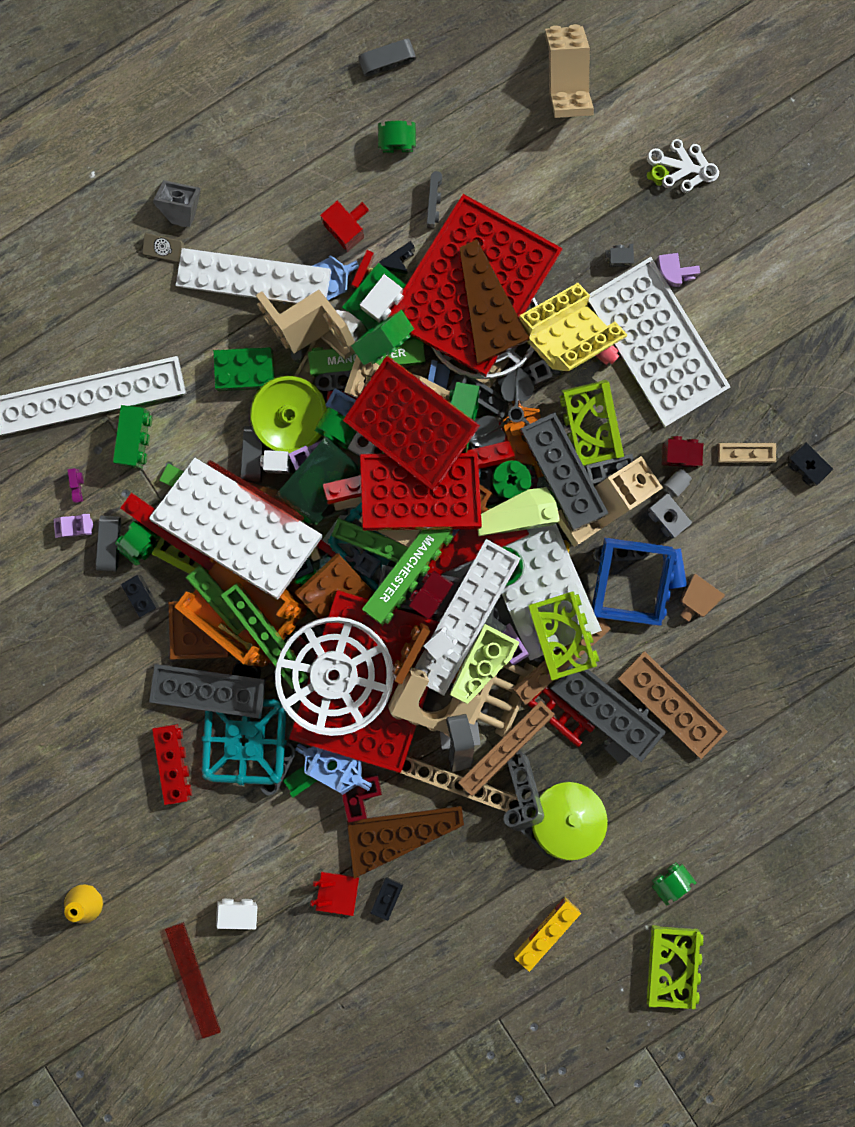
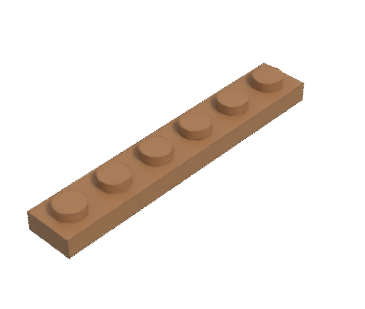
(540, 676)
(506, 748)

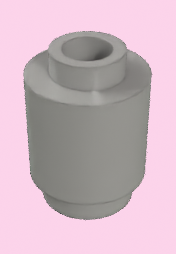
(677, 483)

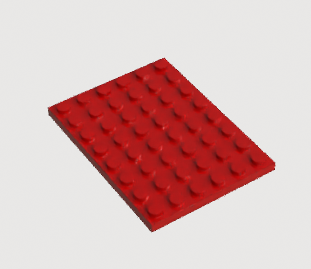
(436, 291)
(384, 739)

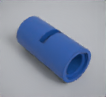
(679, 571)

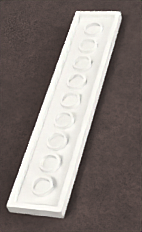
(91, 395)

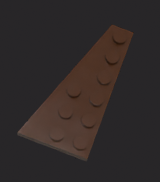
(491, 314)
(390, 836)

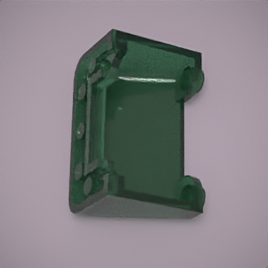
(305, 487)

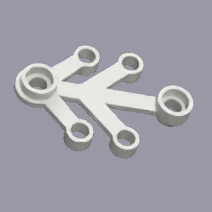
(686, 166)

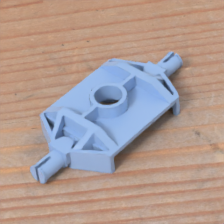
(339, 275)
(342, 779)

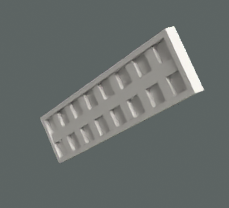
(250, 276)
(469, 611)

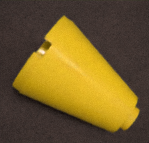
(83, 904)

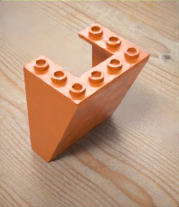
(280, 613)

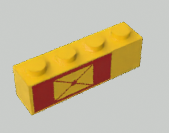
(547, 934)

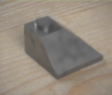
(177, 202)

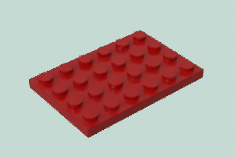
(411, 423)
(400, 501)

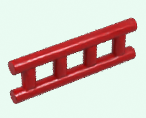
(569, 712)

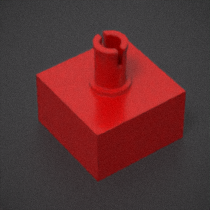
(343, 224)

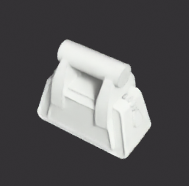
(355, 325)

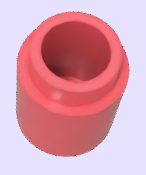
(608, 356)

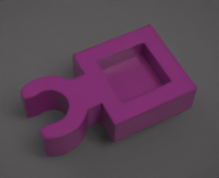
(75, 480)

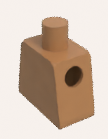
(698, 597)

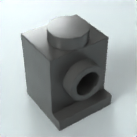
(620, 256)

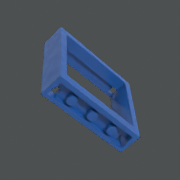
(663, 593)

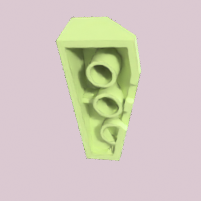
(525, 511)
(484, 660)

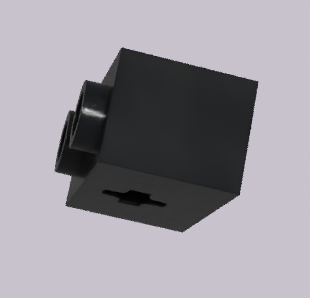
(818, 469)
(140, 596)

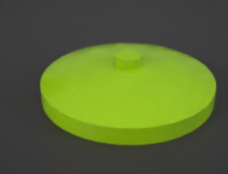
(287, 413)
(572, 821)

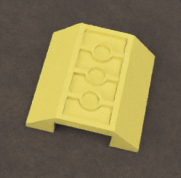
(567, 330)

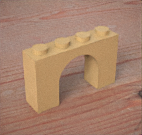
(406, 699)

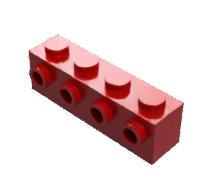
(171, 764)

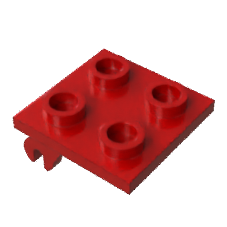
(336, 893)

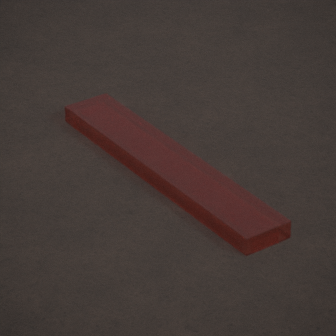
(257, 492)
(193, 980)

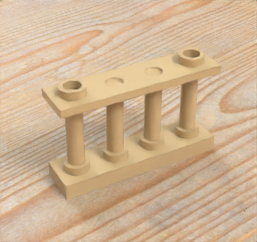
(510, 709)

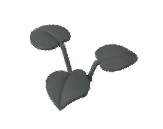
(514, 387)

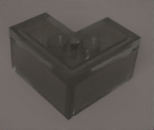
(583, 375)

